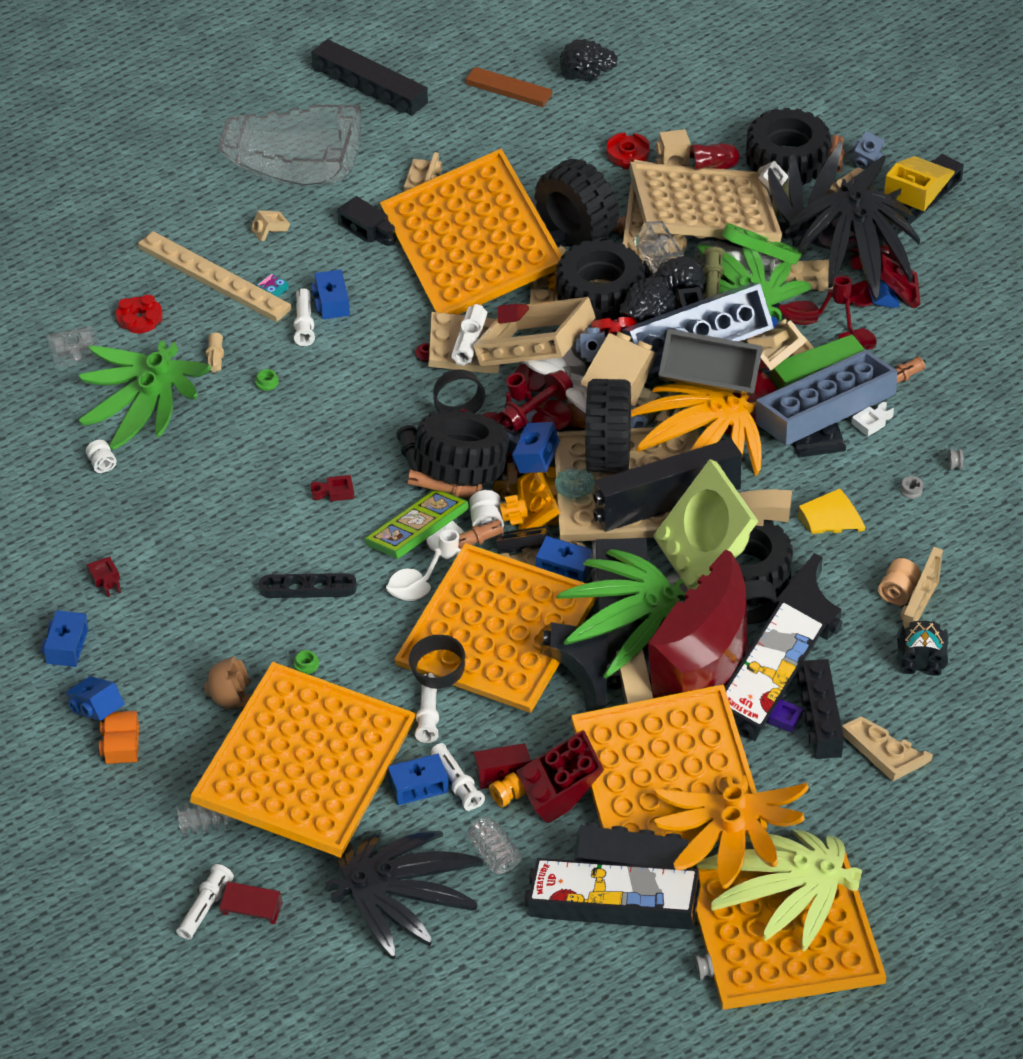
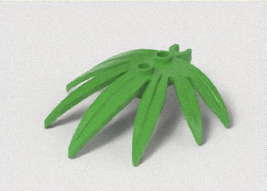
(773, 290)
(154, 380)
(652, 599)

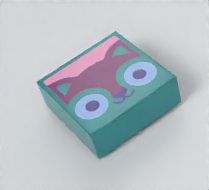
(273, 285)

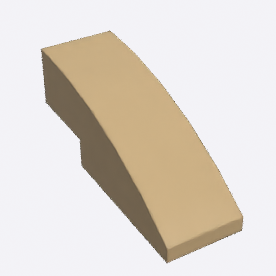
(769, 504)
(635, 680)

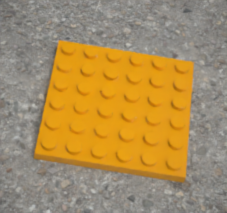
(496, 615)
(663, 744)
(777, 969)

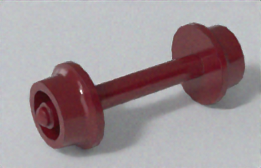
(514, 417)

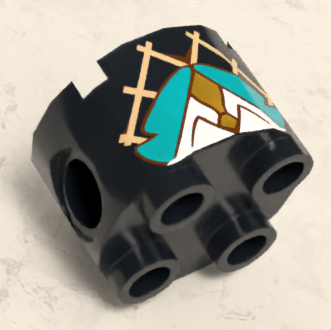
(922, 648)

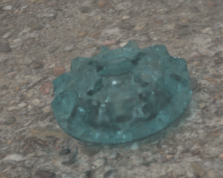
(575, 489)

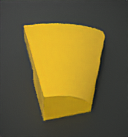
(830, 513)

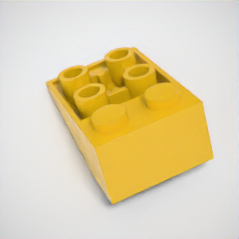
(918, 180)

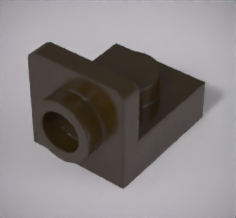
(509, 484)

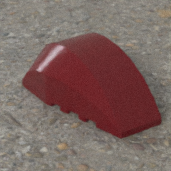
(702, 636)

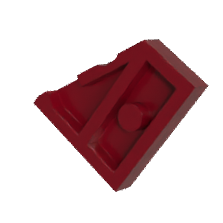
(895, 278)

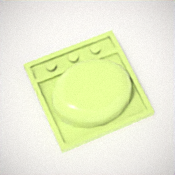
(704, 524)

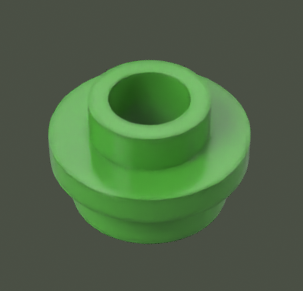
(266, 380)
(308, 657)

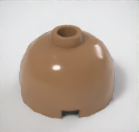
(225, 681)

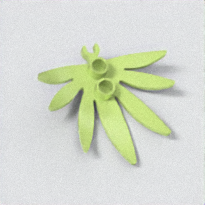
(797, 866)

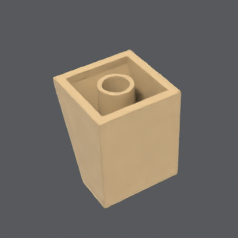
(622, 360)

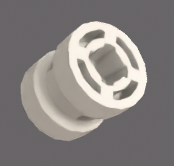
(100, 456)

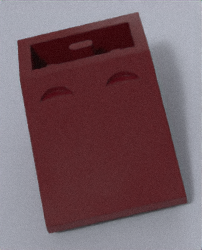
(561, 776)

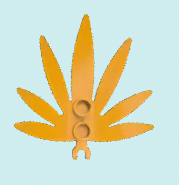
(710, 409)
(732, 817)

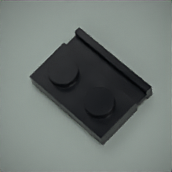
(821, 442)
(531, 537)

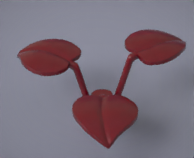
(843, 293)
(519, 387)

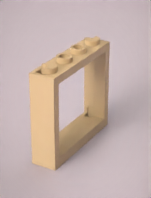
(499, 346)

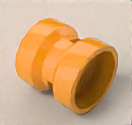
(506, 790)

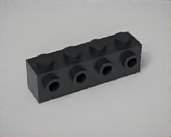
(821, 709)
(627, 847)

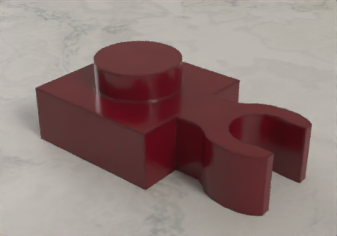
(336, 488)
(104, 574)

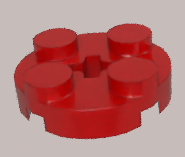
(637, 145)
(127, 313)
(613, 326)

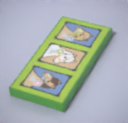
(416, 523)

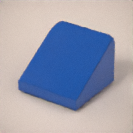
(886, 297)

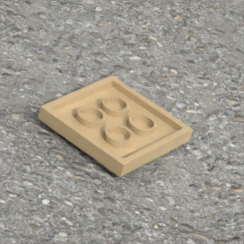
(443, 336)

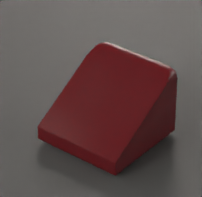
(511, 312)

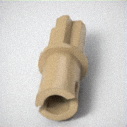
(215, 351)

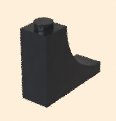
(806, 595)
(583, 658)

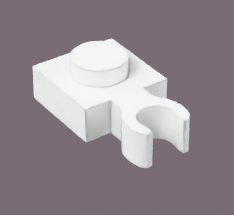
(872, 420)

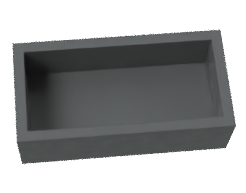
(710, 362)

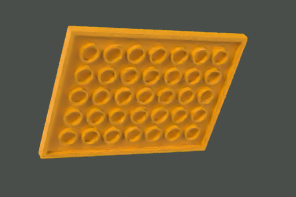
(472, 234)
(304, 759)

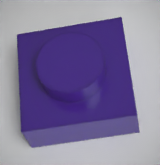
(786, 715)

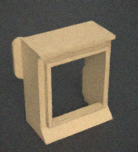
(773, 356)

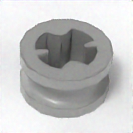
(955, 459)
(912, 493)
(704, 966)

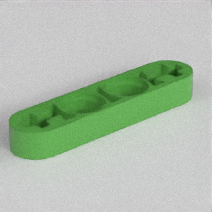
(760, 243)

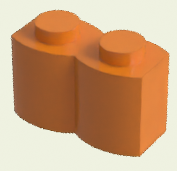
(120, 737)

